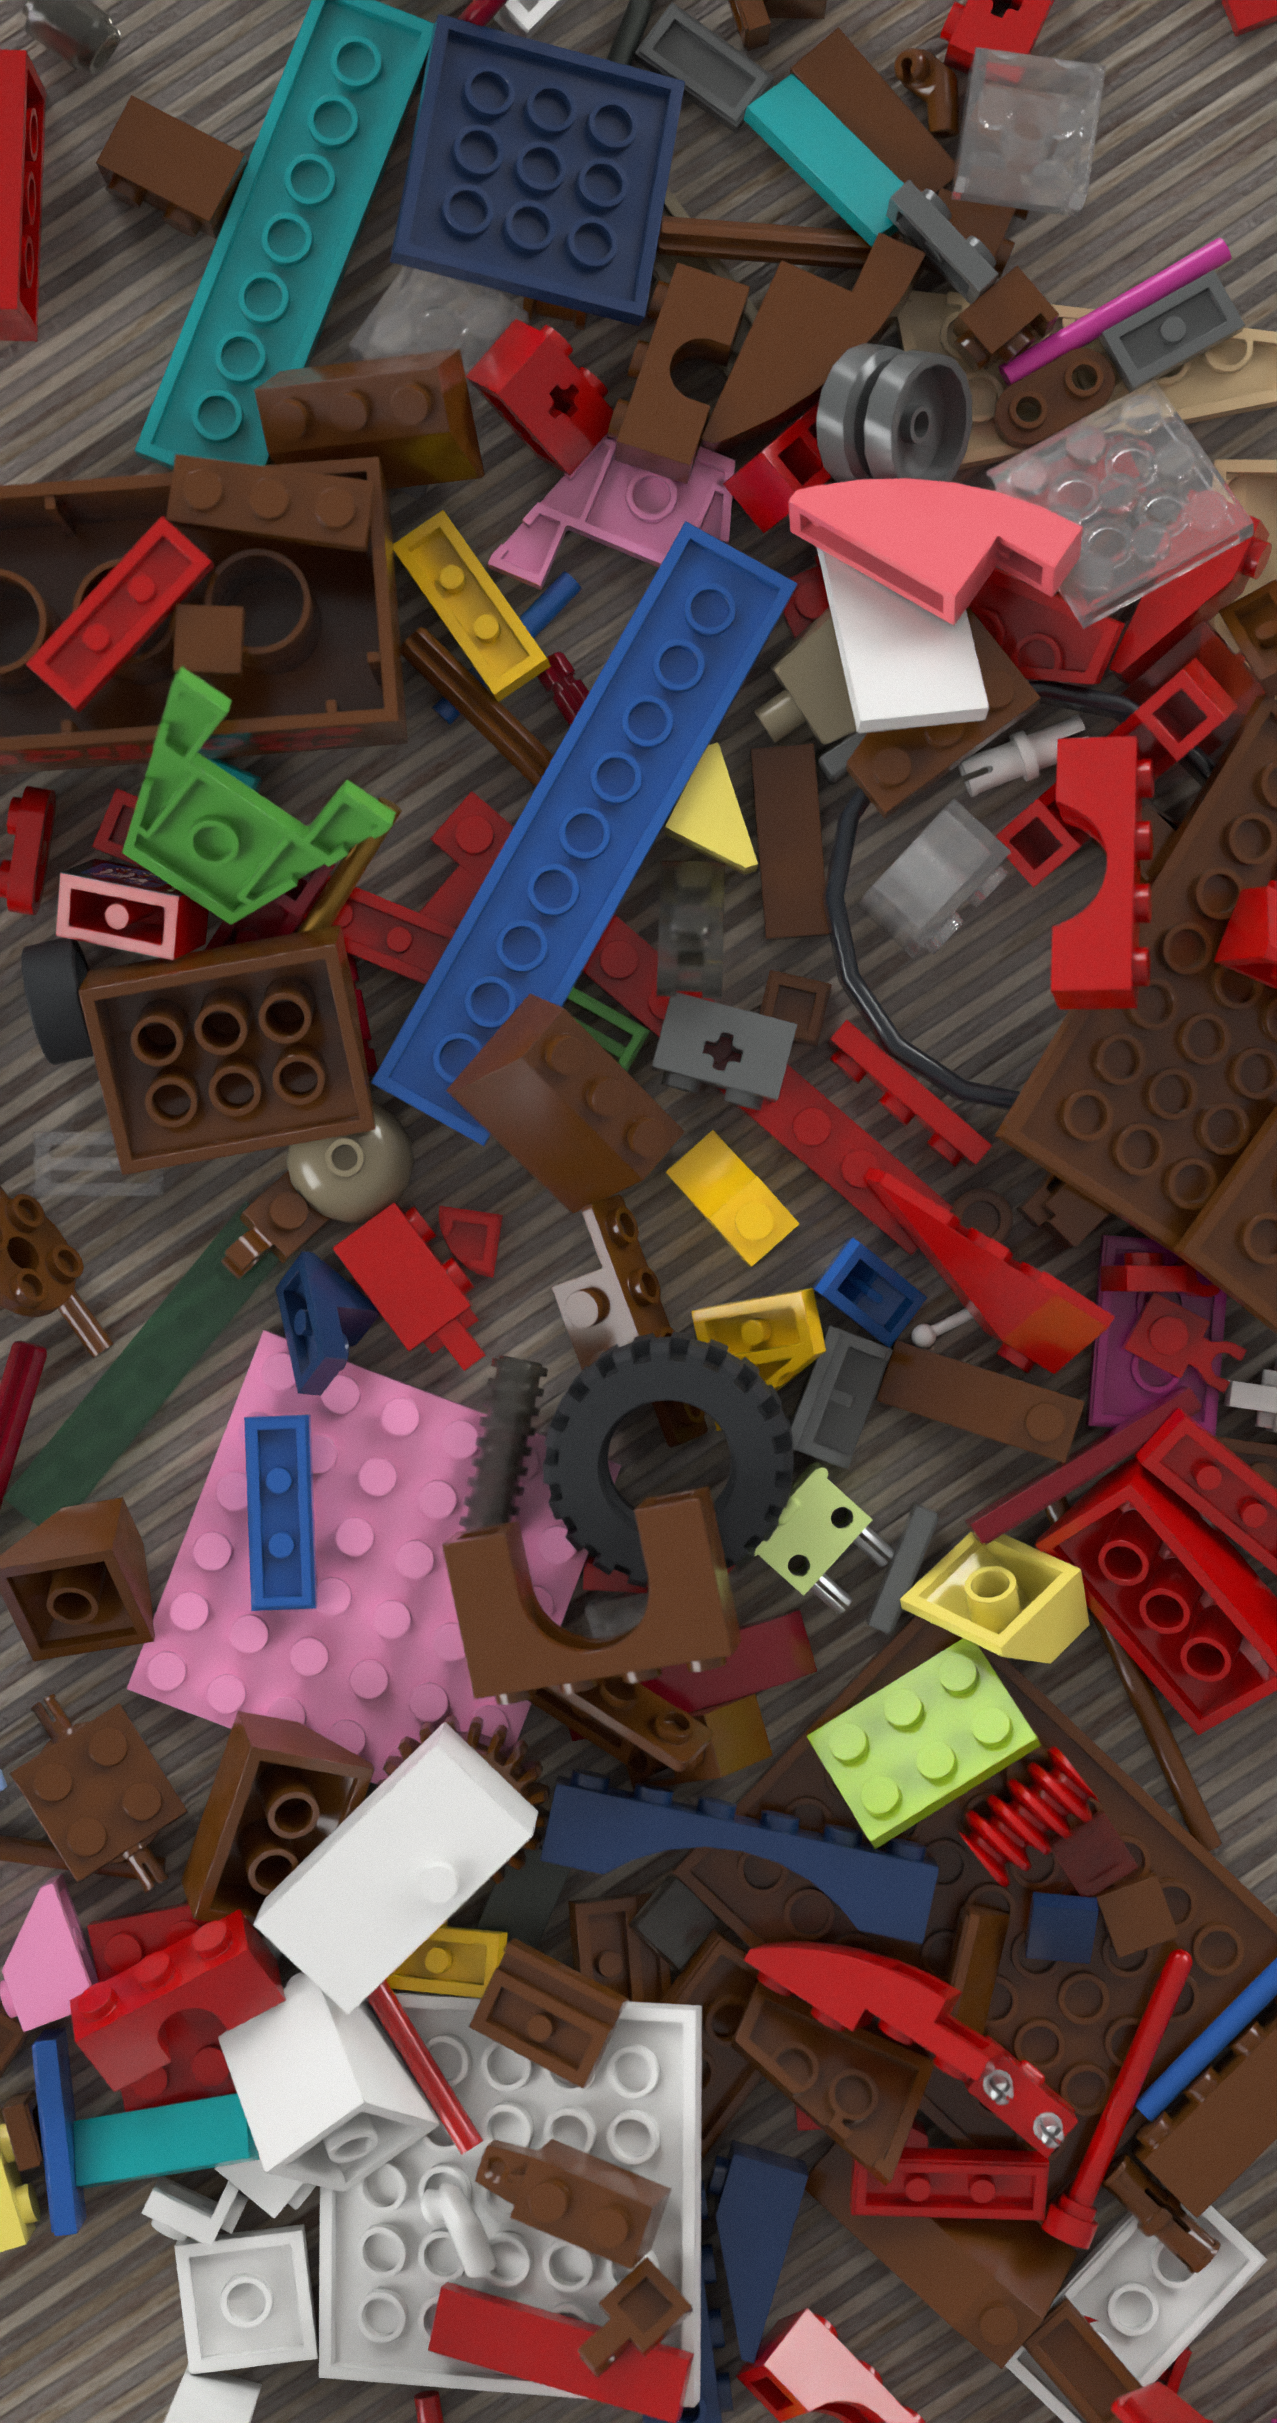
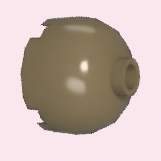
(354, 1173)

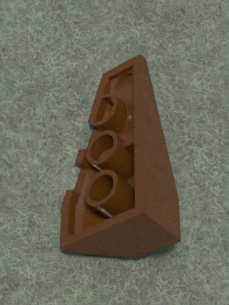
(977, 2274)

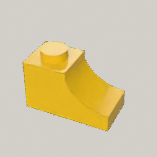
(732, 1198)

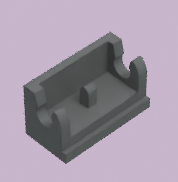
(838, 1396)

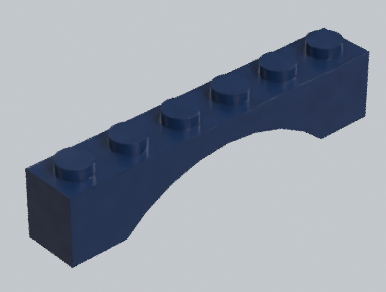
(606, 1827)

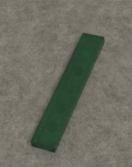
(139, 1380)

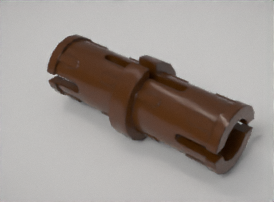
(1159, 2214)

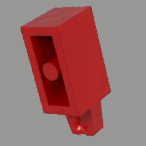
(411, 1285)

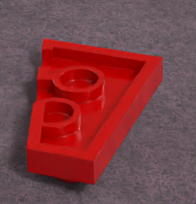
(1043, 632)

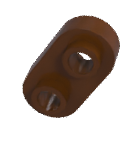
(1055, 398)

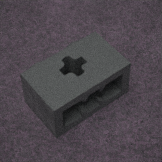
(698, 1022)

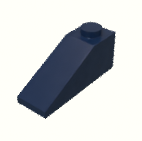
(755, 2217)

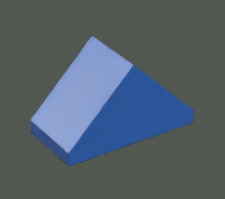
(869, 1292)

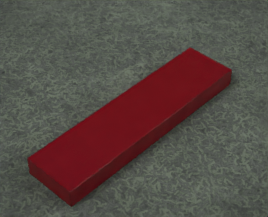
(1079, 1467)

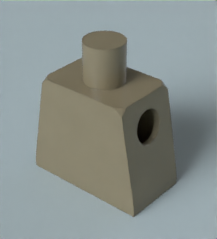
(812, 686)

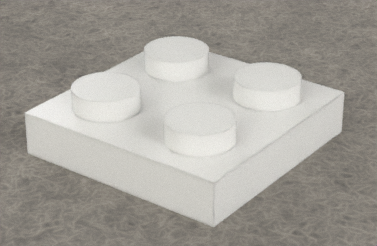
(247, 2299)

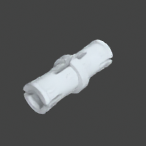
(1019, 757)

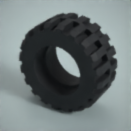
(658, 1371)

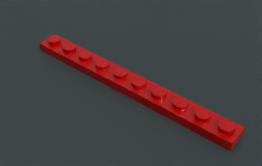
(627, 972)

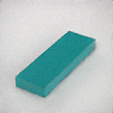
(826, 156)
(162, 2141)

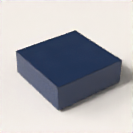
(1061, 1927)

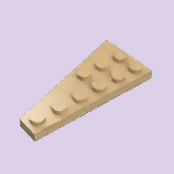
(1216, 384)

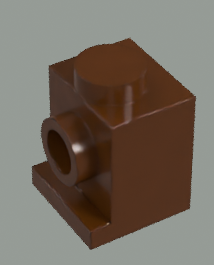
(1002, 321)

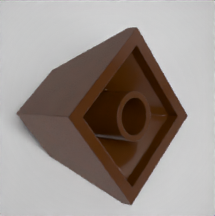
(79, 1582)

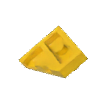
(772, 1331)

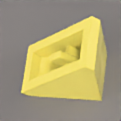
(710, 815)

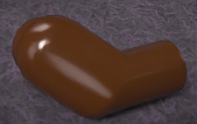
(934, 85)

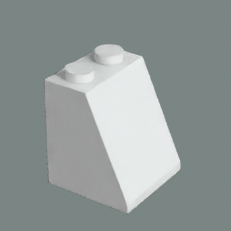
(324, 2089)

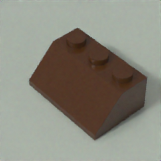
(395, 408)
(564, 1106)
(267, 1812)

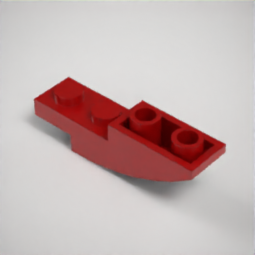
(857, 1984)

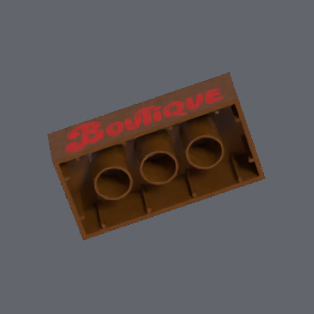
(315, 635)

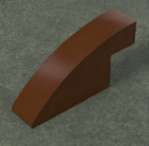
(801, 336)

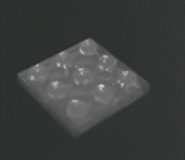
(1137, 490)

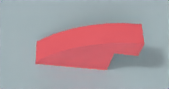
(936, 537)

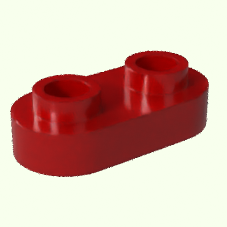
(24, 875)

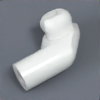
(451, 2206)

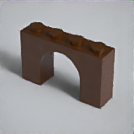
(519, 1648)

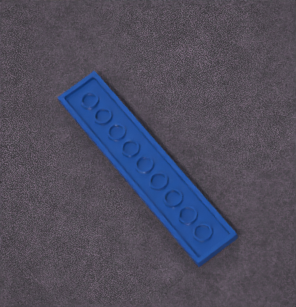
(591, 814)

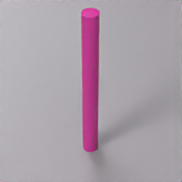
(1118, 309)

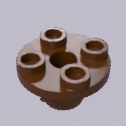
(35, 1260)

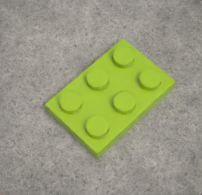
(923, 1741)

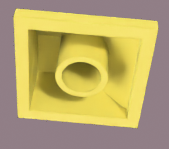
(1003, 1598)

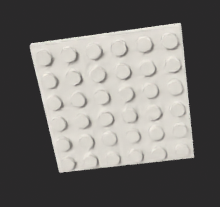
(388, 2263)

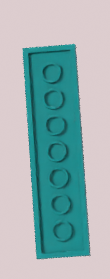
(289, 228)

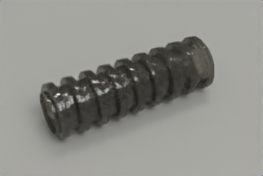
(503, 1442)

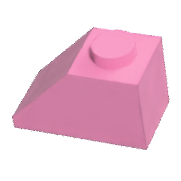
(47, 1960)

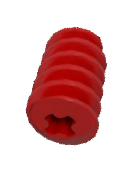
(1028, 1816)

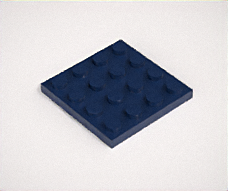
(538, 171)

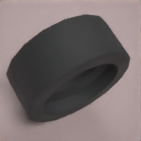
(51, 984)

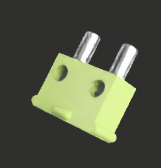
(808, 1531)

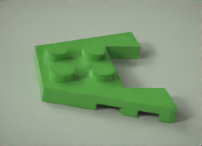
(220, 835)

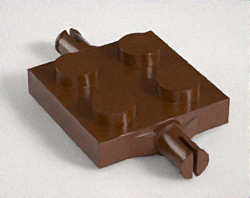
(99, 1793)

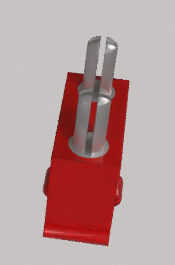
(1025, 2102)

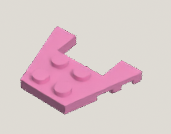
(619, 509)

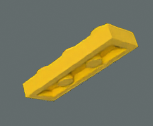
(471, 605)

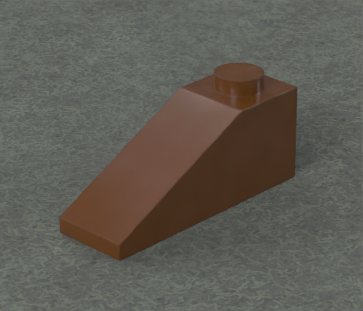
(980, 1401)

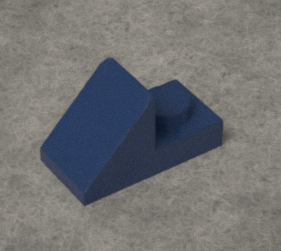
(320, 1321)

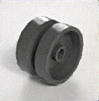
(894, 415)

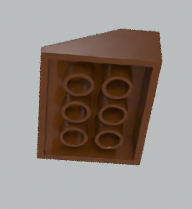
(229, 1050)

